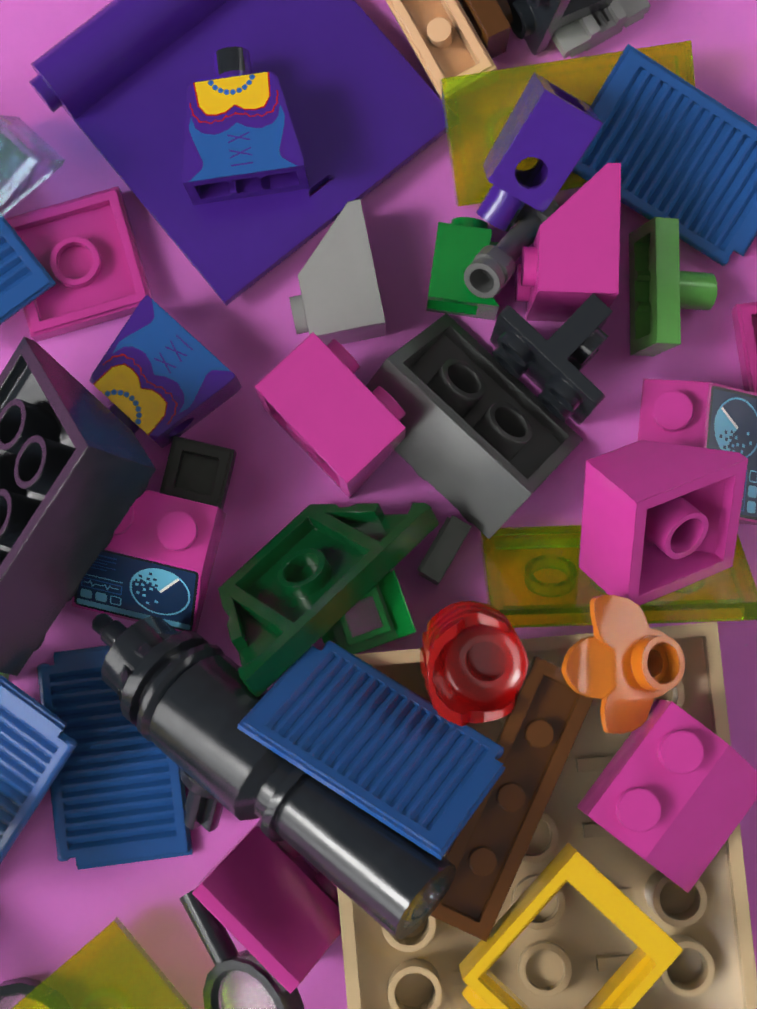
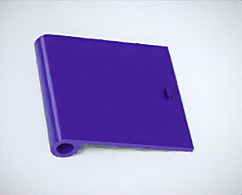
(343, 81)

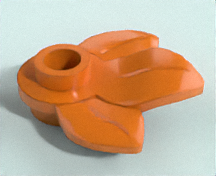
(615, 663)

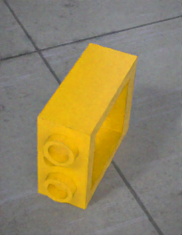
(625, 987)

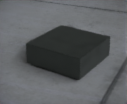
(198, 471)
(443, 549)

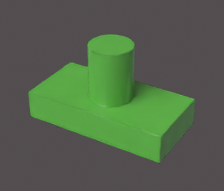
(660, 287)

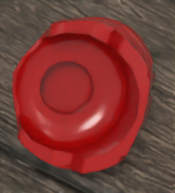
(472, 663)

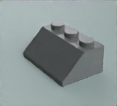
(471, 424)

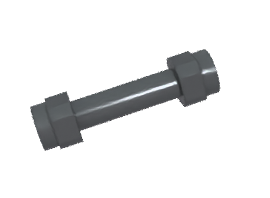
(496, 264)

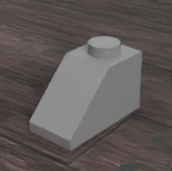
(340, 284)

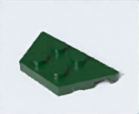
(311, 580)

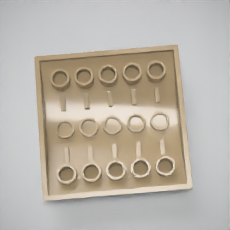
(570, 943)

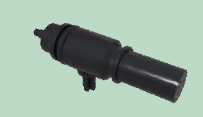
(190, 707)

